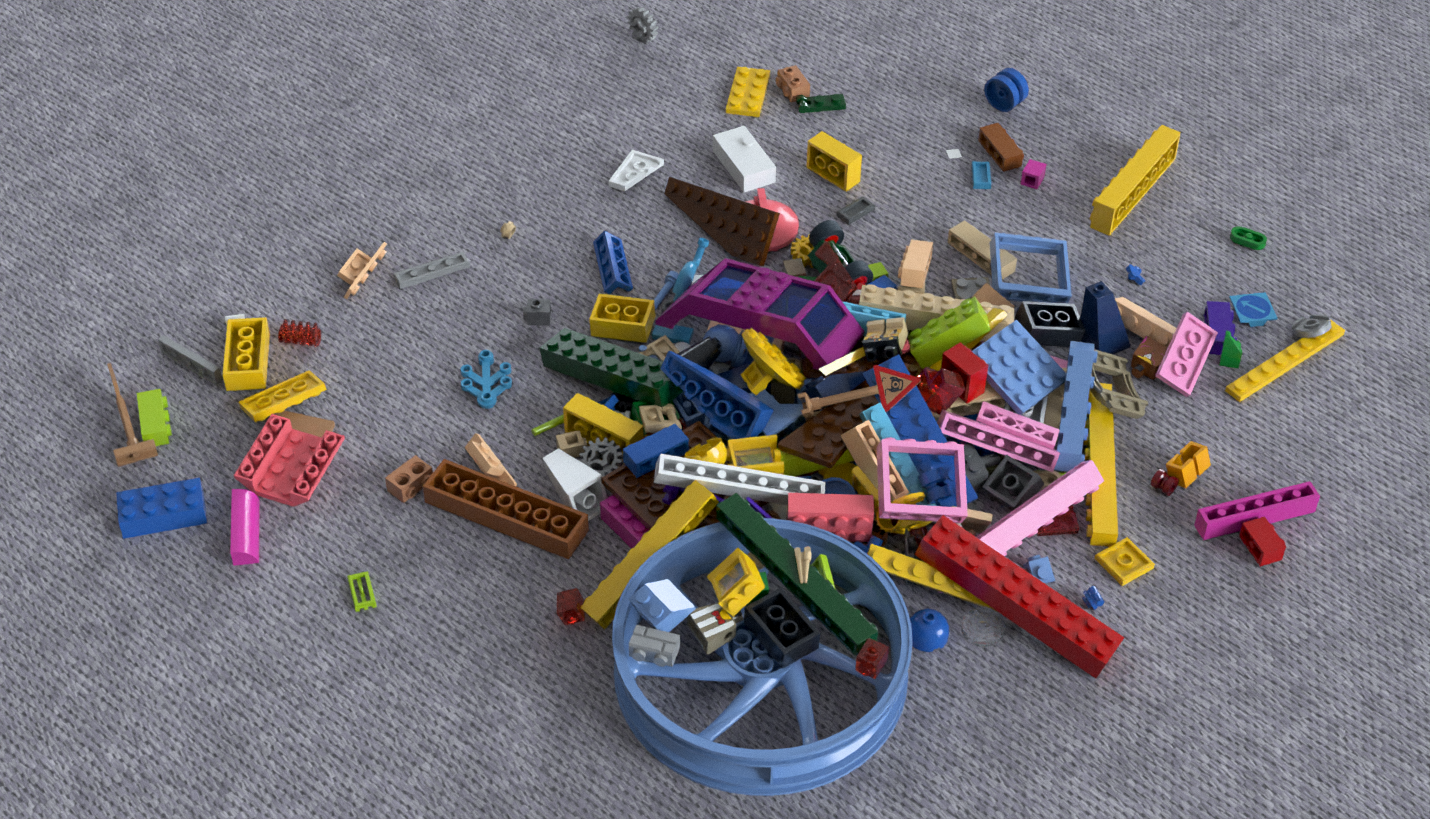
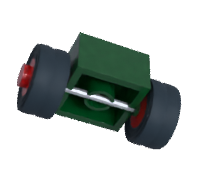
(834, 235)

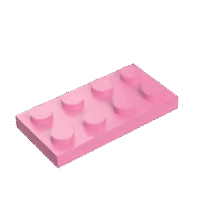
(1186, 354)

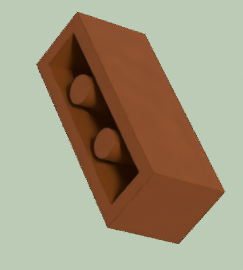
(1001, 147)

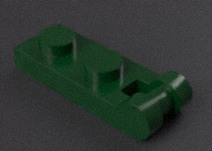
(820, 103)

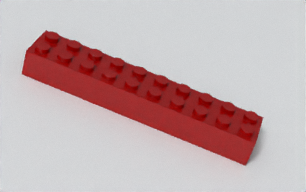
(1019, 596)

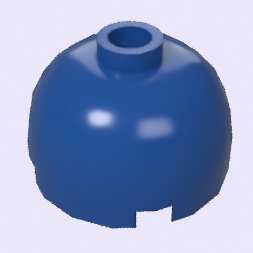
(929, 630)

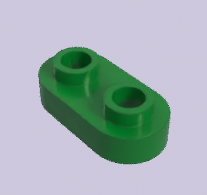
(1248, 238)

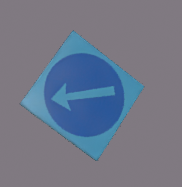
(1253, 308)

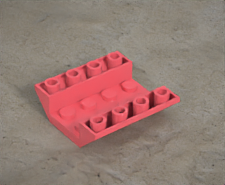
(287, 462)

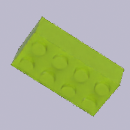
(955, 326)

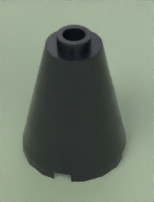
(704, 352)

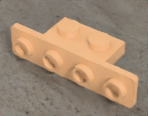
(356, 268)
(487, 460)

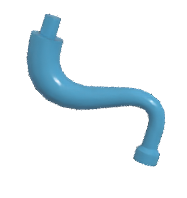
(688, 271)

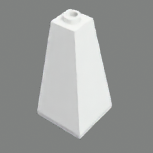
(575, 483)

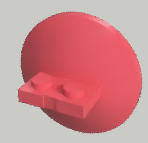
(787, 224)

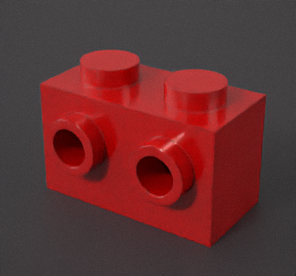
(1262, 541)

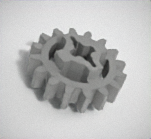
(642, 24)
(605, 450)

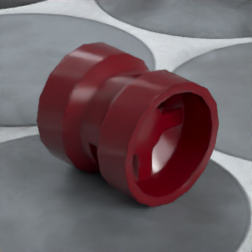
(1164, 482)

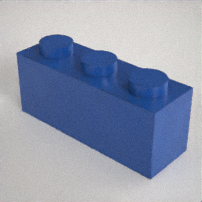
(643, 455)

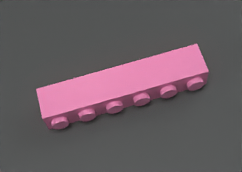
(997, 440)

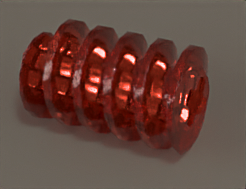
(299, 334)

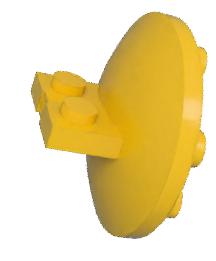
(768, 364)

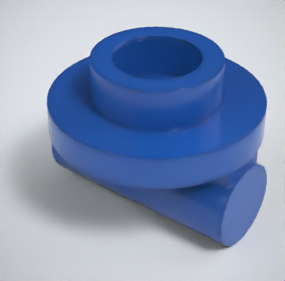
(1092, 598)

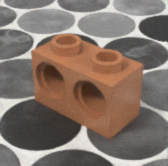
(408, 479)

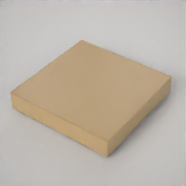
(976, 520)

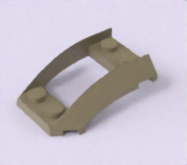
(1126, 399)

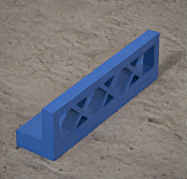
(608, 262)

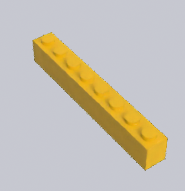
(678, 520)

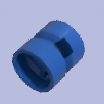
(935, 485)

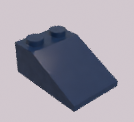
(833, 385)

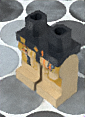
(885, 339)

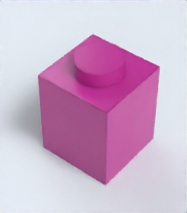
(1033, 174)

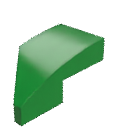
(1231, 352)

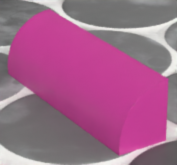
(244, 527)

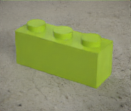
(154, 416)

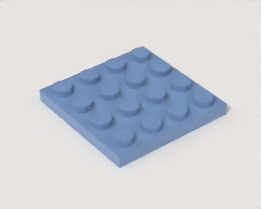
(1019, 367)

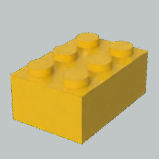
(834, 161)
(622, 318)

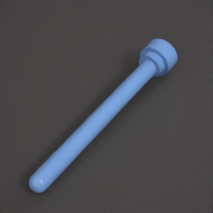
(670, 281)

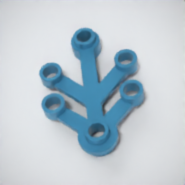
(487, 398)

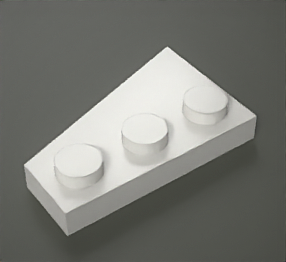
(634, 169)

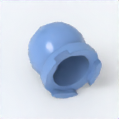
(732, 344)

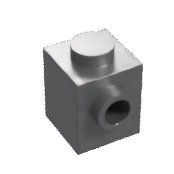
(537, 312)

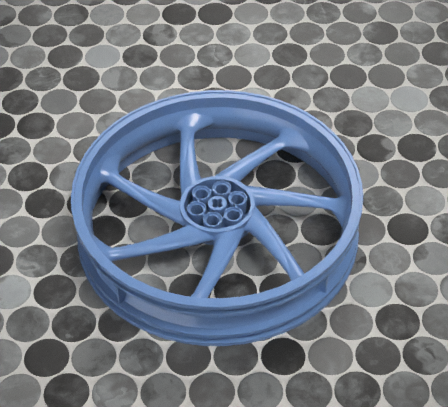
(752, 666)

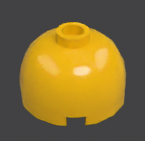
(712, 452)

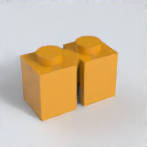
(1189, 463)

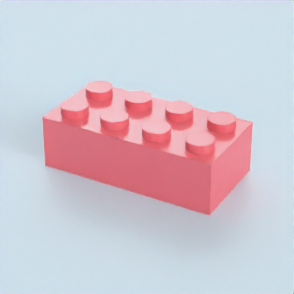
(838, 513)

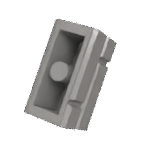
(654, 646)

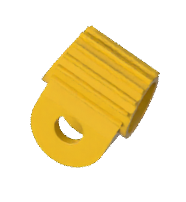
(899, 528)

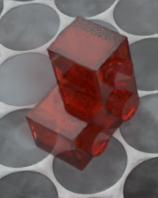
(940, 388)

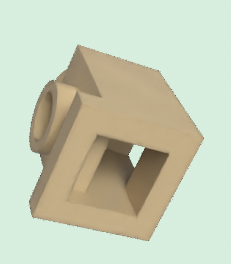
(571, 443)

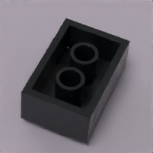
(1051, 322)
(781, 627)

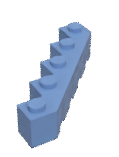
(1075, 405)

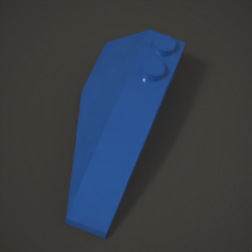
(721, 401)

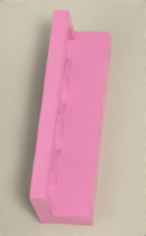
(1018, 425)

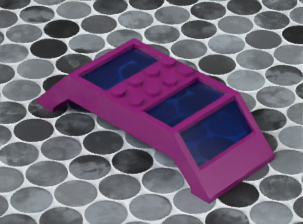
(773, 305)

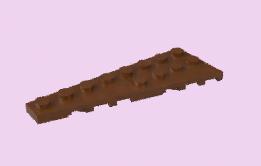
(820, 437)

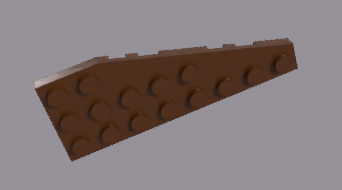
(733, 223)

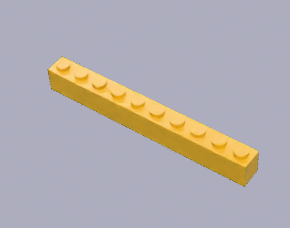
(1101, 450)

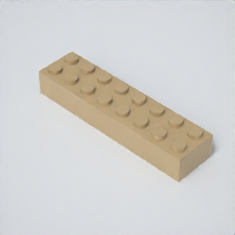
(922, 307)

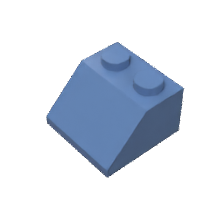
(661, 605)

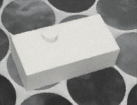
(744, 159)

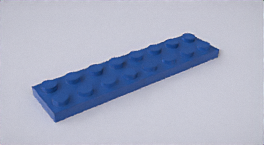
(915, 421)

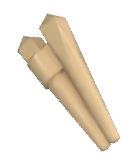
(803, 560)

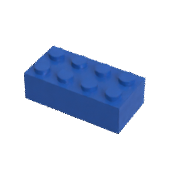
(161, 508)

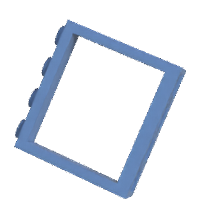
(1039, 245)

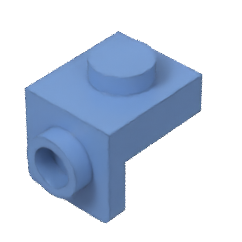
(1040, 568)

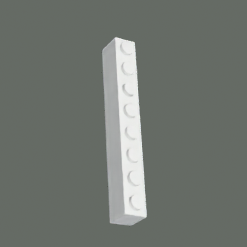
(731, 479)

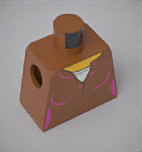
(1147, 358)

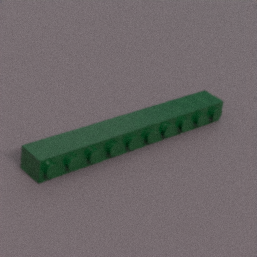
(779, 558)

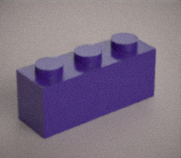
(1220, 318)

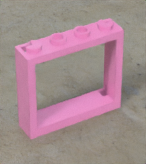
(920, 512)

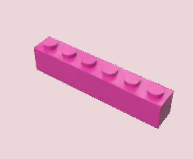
(1274, 505)

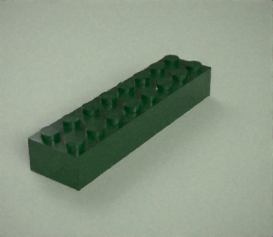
(609, 367)

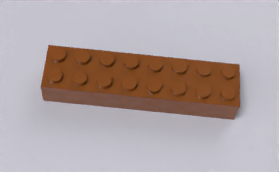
(506, 508)

